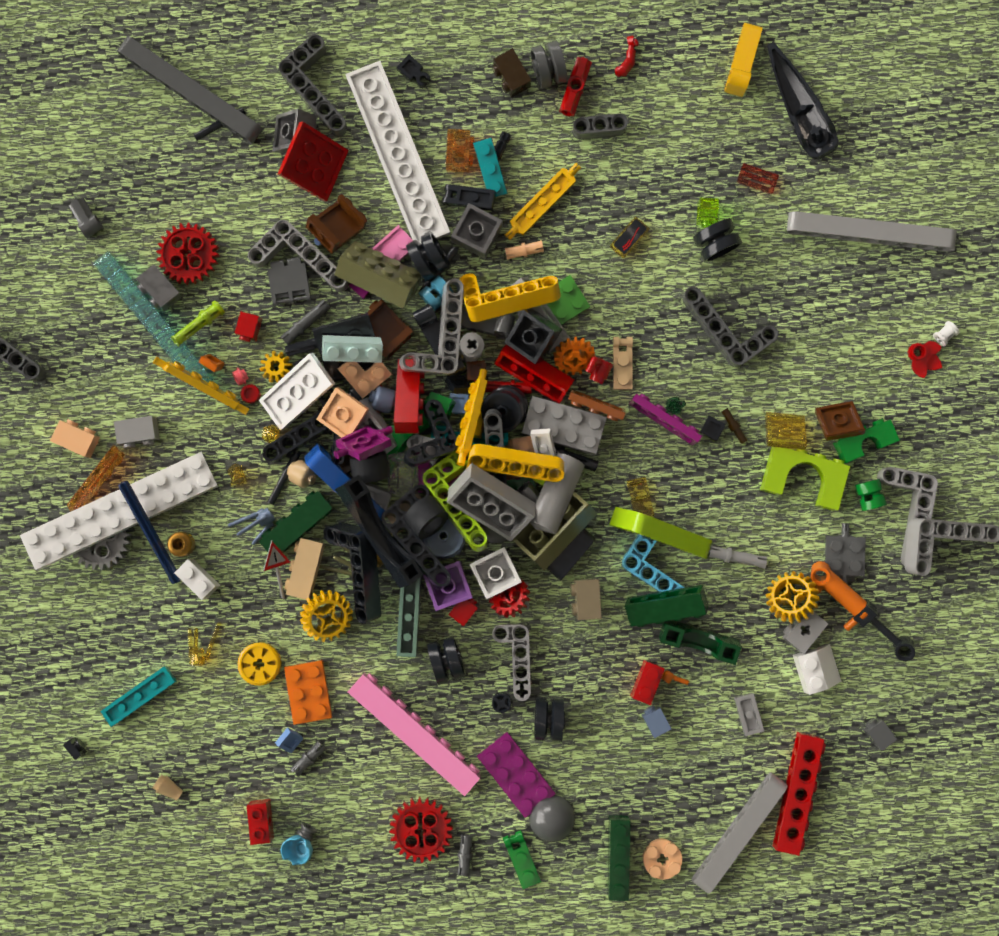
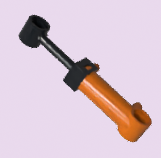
(862, 610)

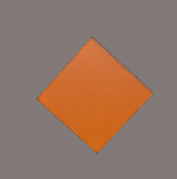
(211, 362)

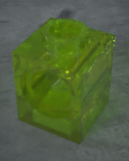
(707, 211)

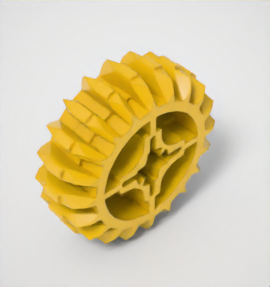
(785, 598)
(338, 623)

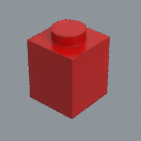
(248, 327)
(463, 611)

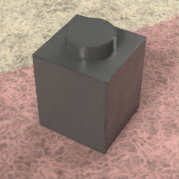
(879, 733)

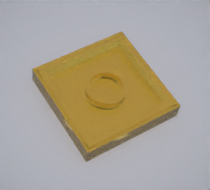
(785, 430)

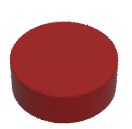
(250, 394)

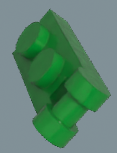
(522, 860)

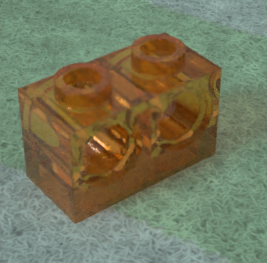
(454, 150)

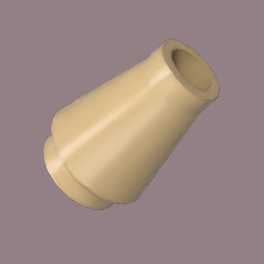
(167, 787)

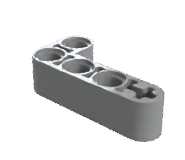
(517, 661)

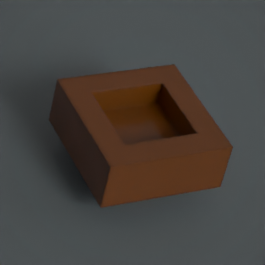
(473, 369)

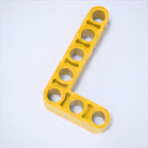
(507, 299)
(516, 462)

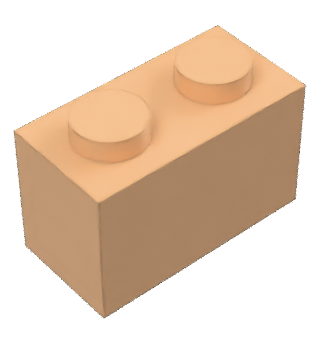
(74, 438)

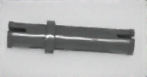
(305, 322)

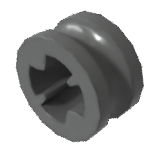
(307, 831)

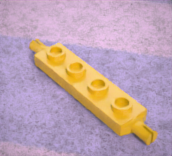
(542, 201)
(195, 380)
(469, 421)

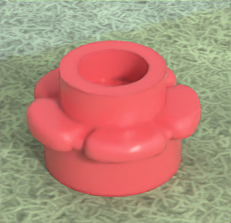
(240, 376)

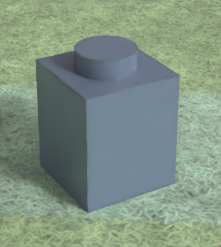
(656, 721)

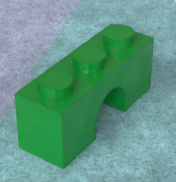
(881, 433)

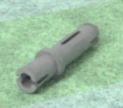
(736, 556)

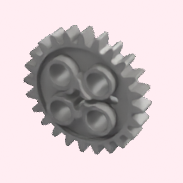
(114, 546)

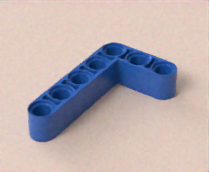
(321, 463)

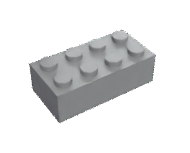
(568, 425)
(482, 495)

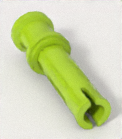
(204, 318)

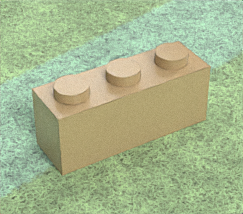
(304, 568)

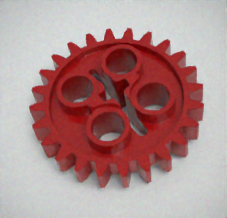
(204, 253)
(404, 829)

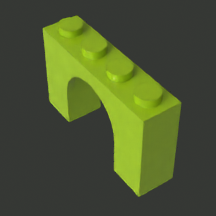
(832, 474)

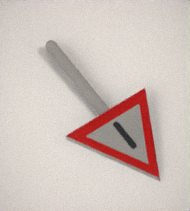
(275, 559)

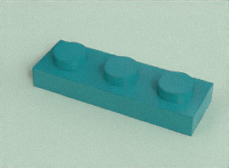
(490, 166)

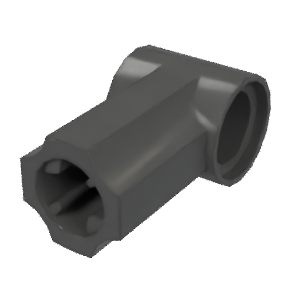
(87, 221)

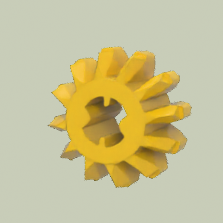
(269, 368)

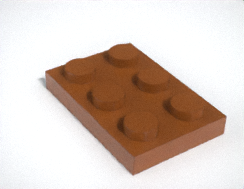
(596, 405)

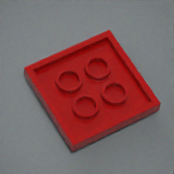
(313, 161)

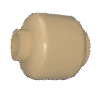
(301, 474)

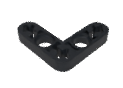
(438, 442)

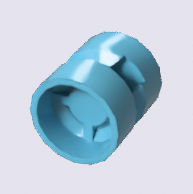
(437, 286)

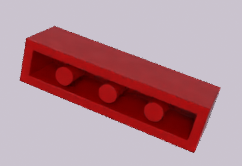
(539, 376)
(408, 400)

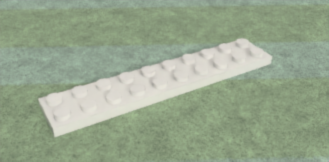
(397, 152)
(112, 513)

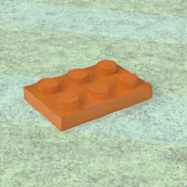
(308, 692)

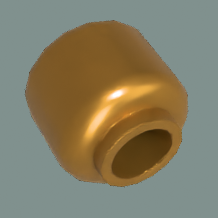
(178, 538)

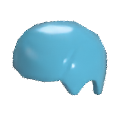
(296, 850)

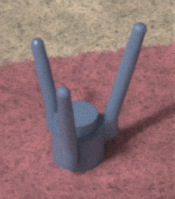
(264, 517)

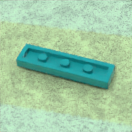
(138, 696)

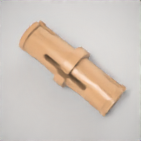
(524, 250)

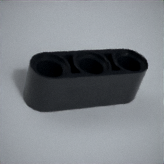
(571, 554)

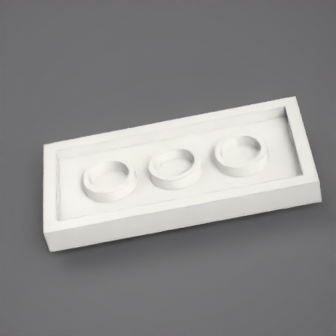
(296, 391)

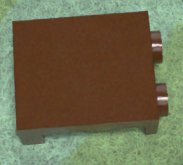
(337, 224)
(389, 327)

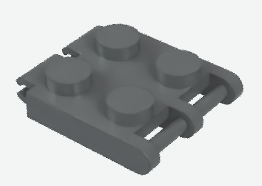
(288, 281)

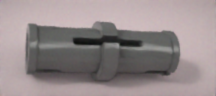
(308, 758)
(465, 855)

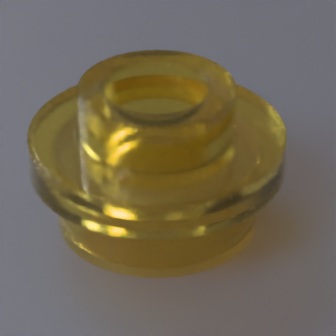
(270, 433)

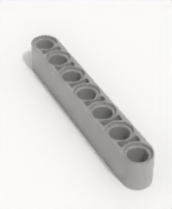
(739, 833)

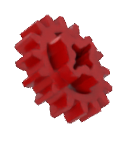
(518, 597)

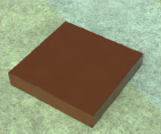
(839, 421)

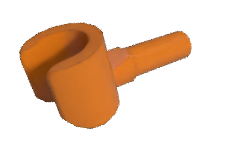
(668, 676)

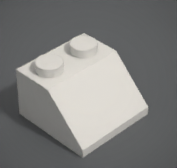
(495, 573)
(817, 669)

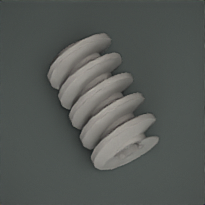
(471, 340)

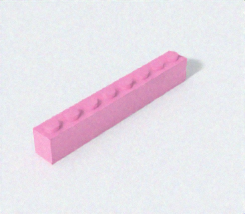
(414, 733)

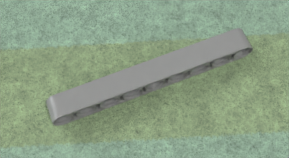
(871, 231)

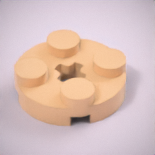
(670, 867)

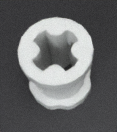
(946, 333)

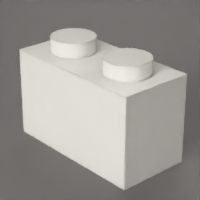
(197, 579)

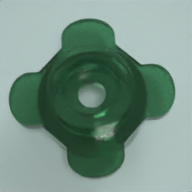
(674, 405)

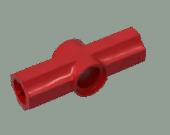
(578, 77)

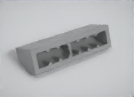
(556, 496)

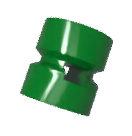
(870, 487)

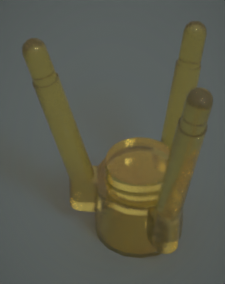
(197, 655)

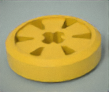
(252, 654)

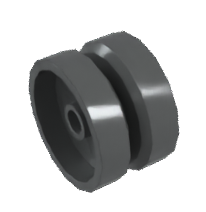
(549, 64)

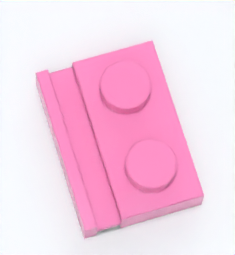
(394, 244)

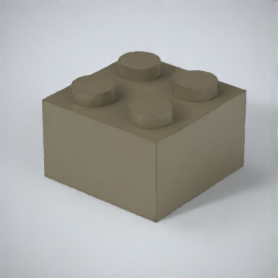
(587, 599)

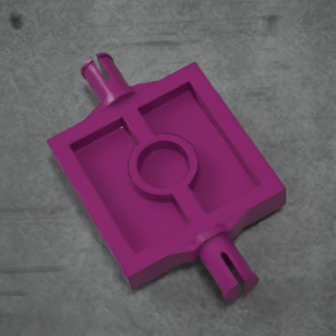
(363, 443)

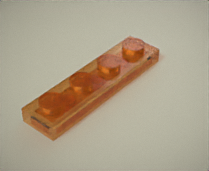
(100, 474)

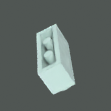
(352, 348)

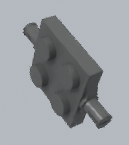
(845, 554)

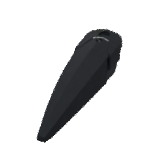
(803, 107)

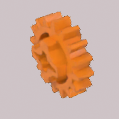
(573, 355)

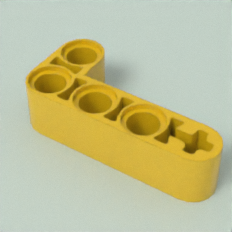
(743, 60)

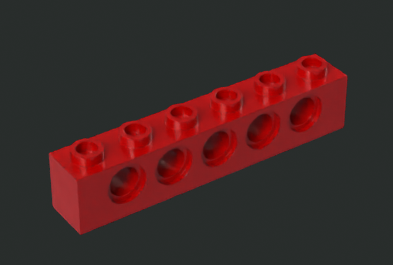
(796, 843)

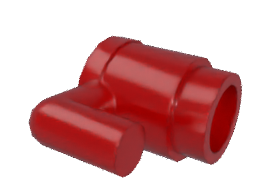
(599, 369)

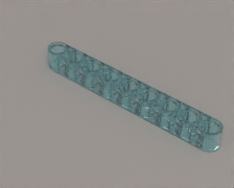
(148, 314)

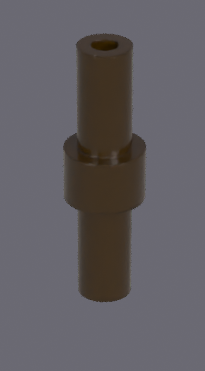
(734, 426)

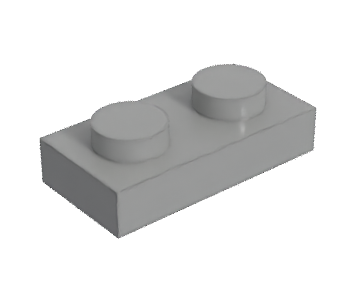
(749, 714)

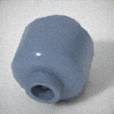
(383, 399)

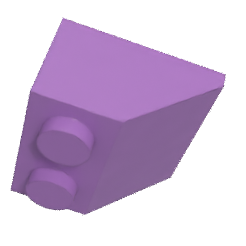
(455, 592)

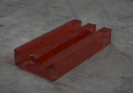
(770, 190)

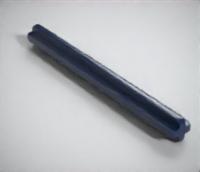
(149, 531)

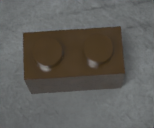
(511, 72)

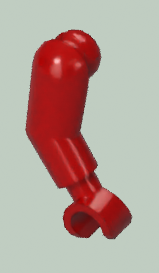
(629, 62)

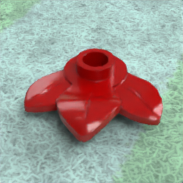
(927, 358)

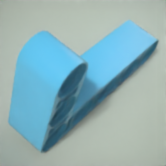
(641, 564)

